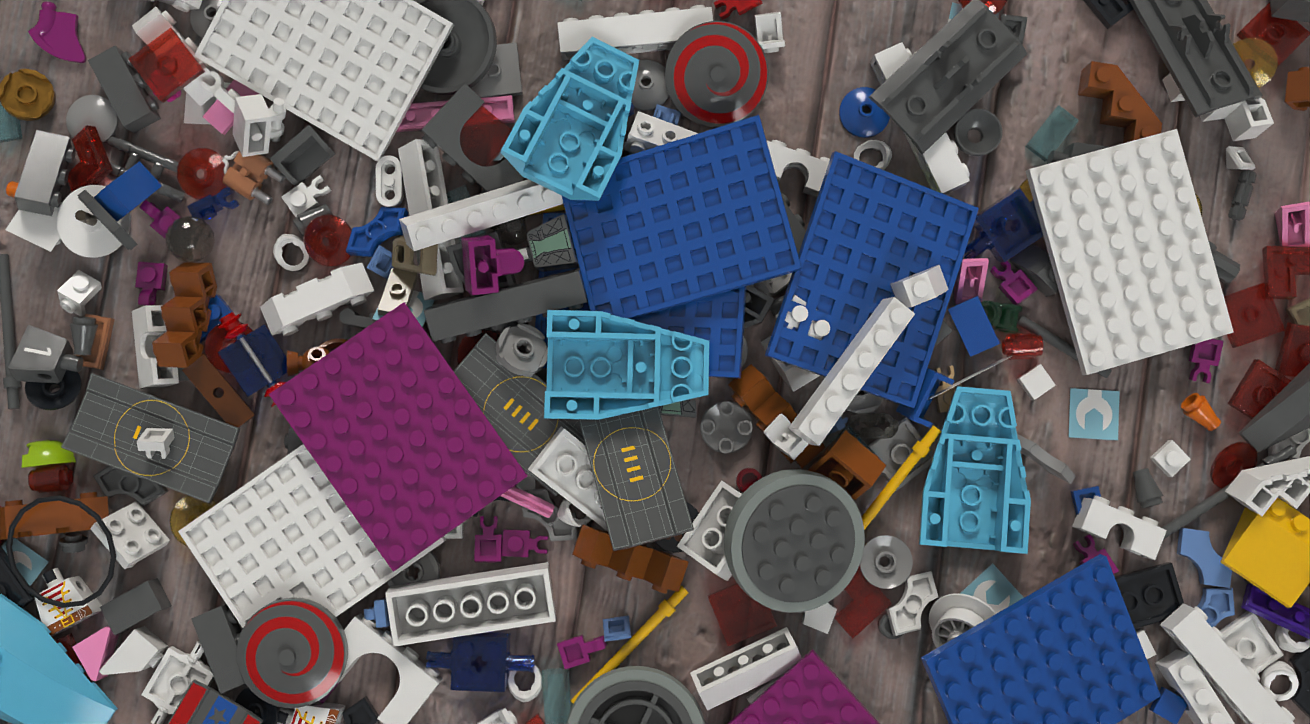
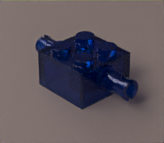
(992, 232)
(468, 674)

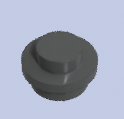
(73, 542)

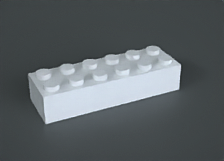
(470, 604)

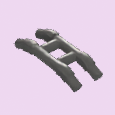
(160, 162)

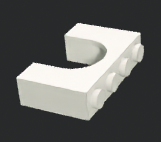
(415, 679)

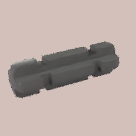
(1242, 195)

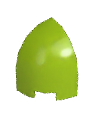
(46, 454)

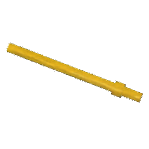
(920, 449)
(666, 608)

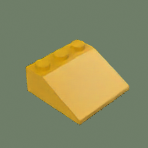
(1272, 551)

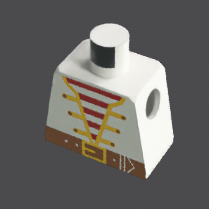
(67, 590)
(312, 714)

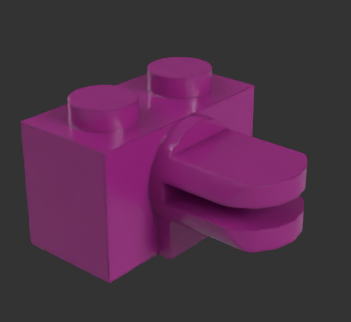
(485, 263)

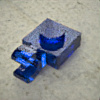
(209, 206)

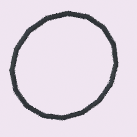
(12, 561)

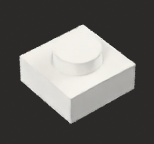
(1170, 458)

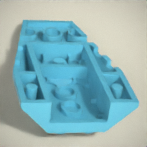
(576, 124)
(618, 366)
(977, 477)
(40, 679)

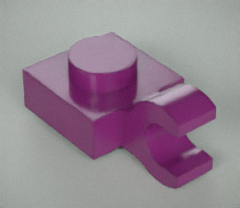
(162, 219)
(150, 278)
(576, 650)

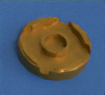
(27, 95)

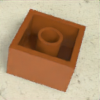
(849, 465)

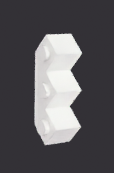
(155, 24)
(1243, 119)
(317, 299)
(1262, 485)

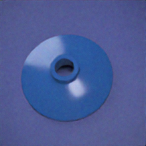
(857, 121)

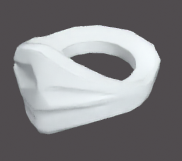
(876, 145)
(288, 238)
(565, 515)
(1285, 643)
(1279, 668)
(525, 696)

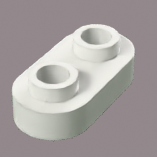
(389, 182)

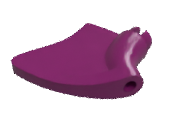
(58, 34)

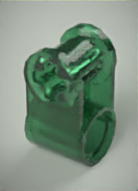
(1003, 316)

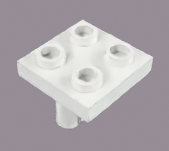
(132, 533)

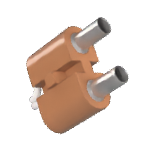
(248, 174)

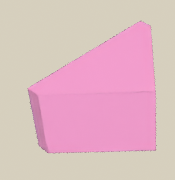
(1294, 224)
(970, 279)
(96, 651)

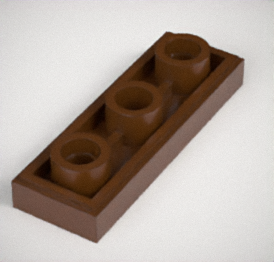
(207, 381)

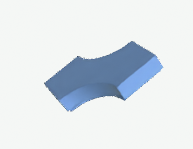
(1198, 548)
(1217, 604)

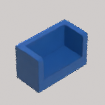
(127, 191)
(974, 326)
(929, 387)

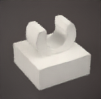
(155, 440)

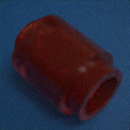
(1022, 346)
(50, 478)

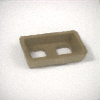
(402, 252)

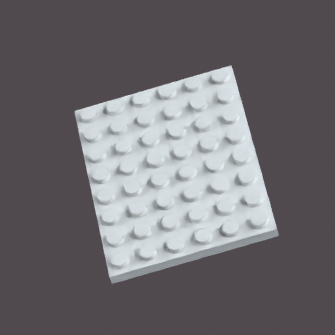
(331, 61)
(1129, 251)
(288, 540)

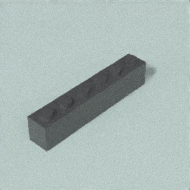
(509, 304)

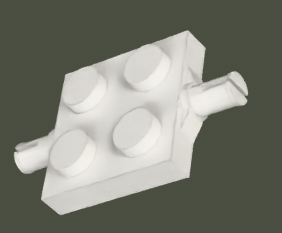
(173, 679)

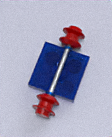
(254, 358)

